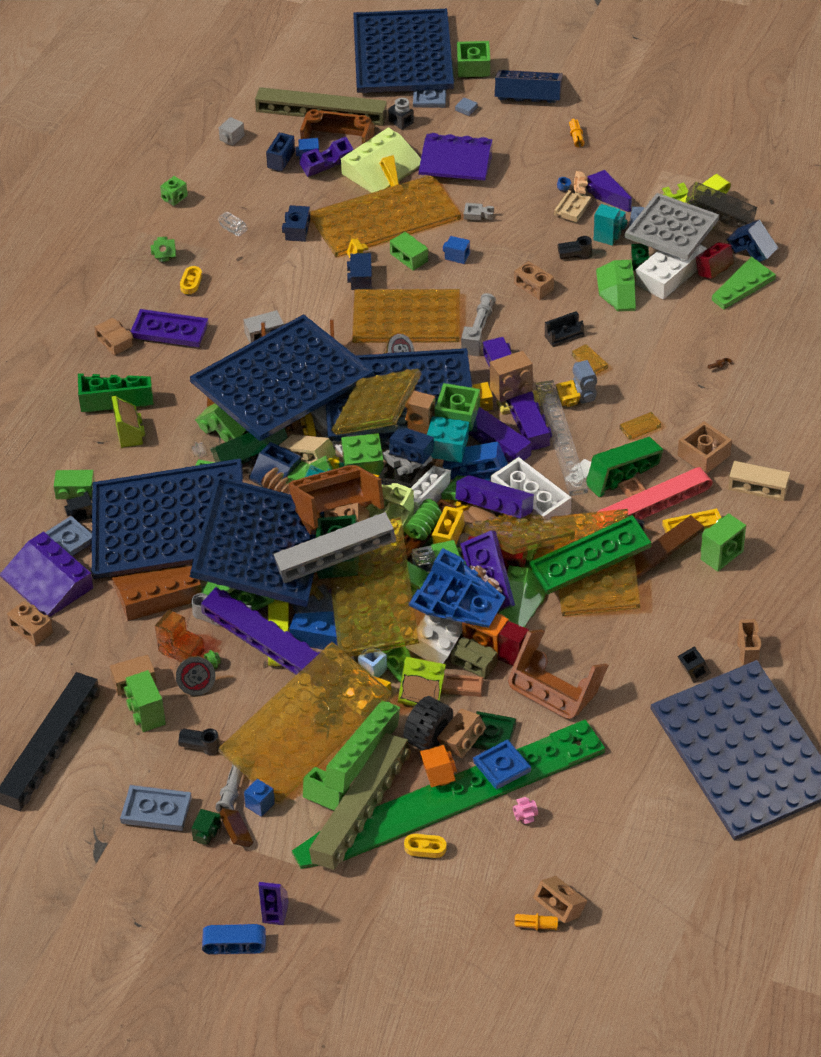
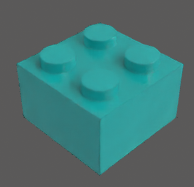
(449, 438)

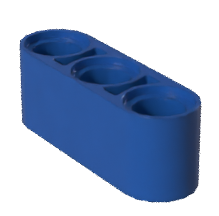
(234, 939)

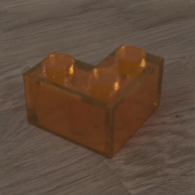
(175, 639)

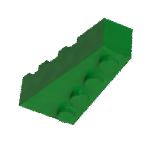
(622, 464)

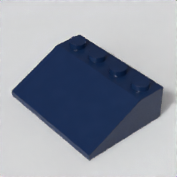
(528, 85)

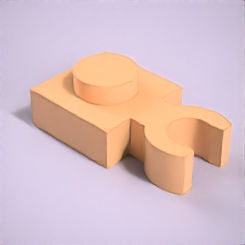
(580, 182)

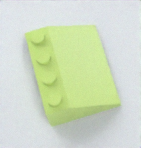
(363, 162)

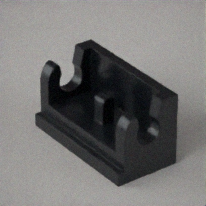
(564, 329)

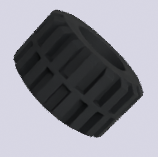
(427, 722)

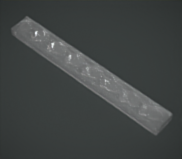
(561, 438)

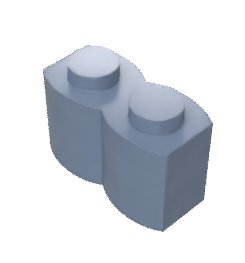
(585, 381)

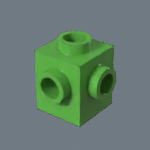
(173, 190)
(170, 251)

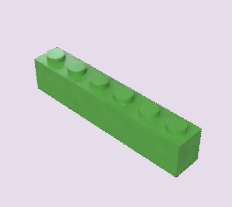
(360, 746)

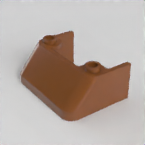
(337, 123)
(335, 489)
(553, 693)

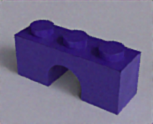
(316, 162)

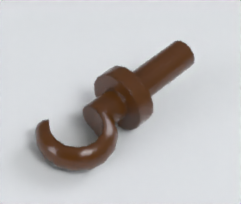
(719, 363)

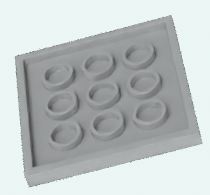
(672, 226)

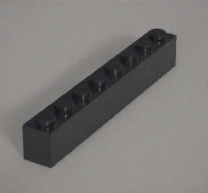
(48, 741)

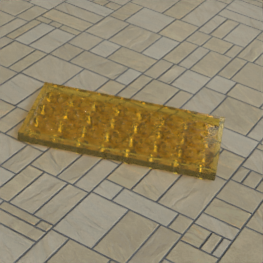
(385, 214)
(374, 606)
(305, 721)

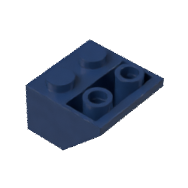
(272, 457)

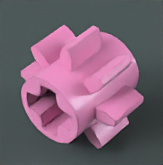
(525, 810)

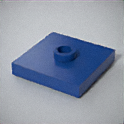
(502, 764)

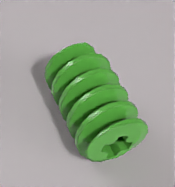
(423, 520)

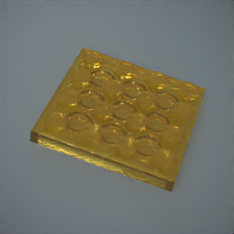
(376, 401)
(523, 533)

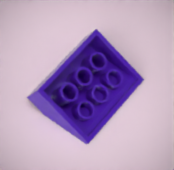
(456, 156)
(47, 575)

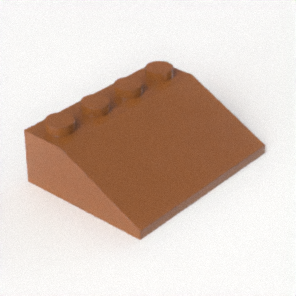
(155, 590)

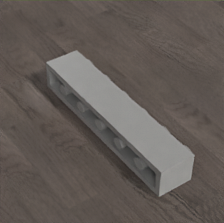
(335, 547)

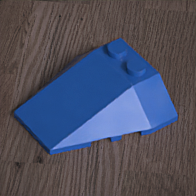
(457, 593)

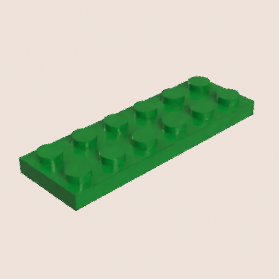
(590, 554)

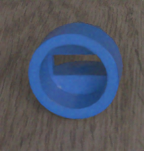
(564, 180)

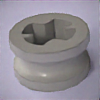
(402, 105)

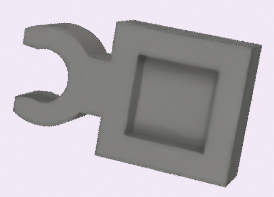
(476, 211)

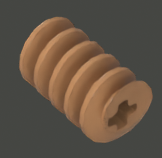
(275, 482)

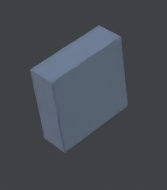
(466, 106)

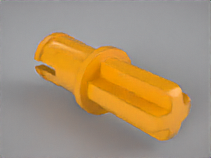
(576, 133)
(536, 921)

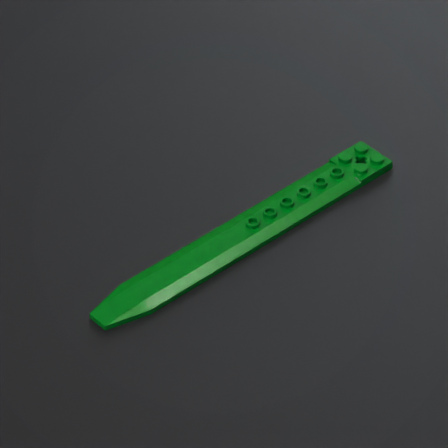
(468, 790)

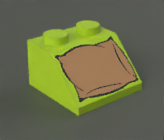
(127, 423)
(419, 680)

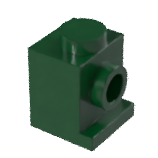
(639, 255)
(206, 826)

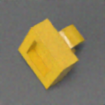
(355, 247)

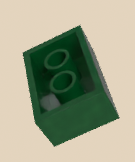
(347, 567)

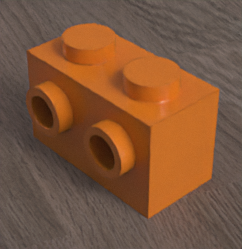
(438, 765)

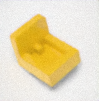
(568, 393)

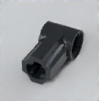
(581, 247)
(203, 740)

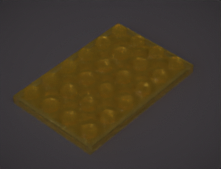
(416, 313)
(607, 589)

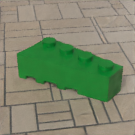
(96, 392)

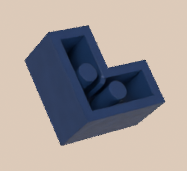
(754, 239)

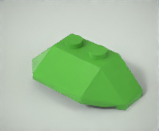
(617, 284)

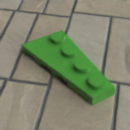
(743, 282)

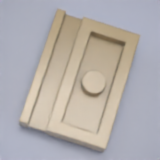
(572, 206)

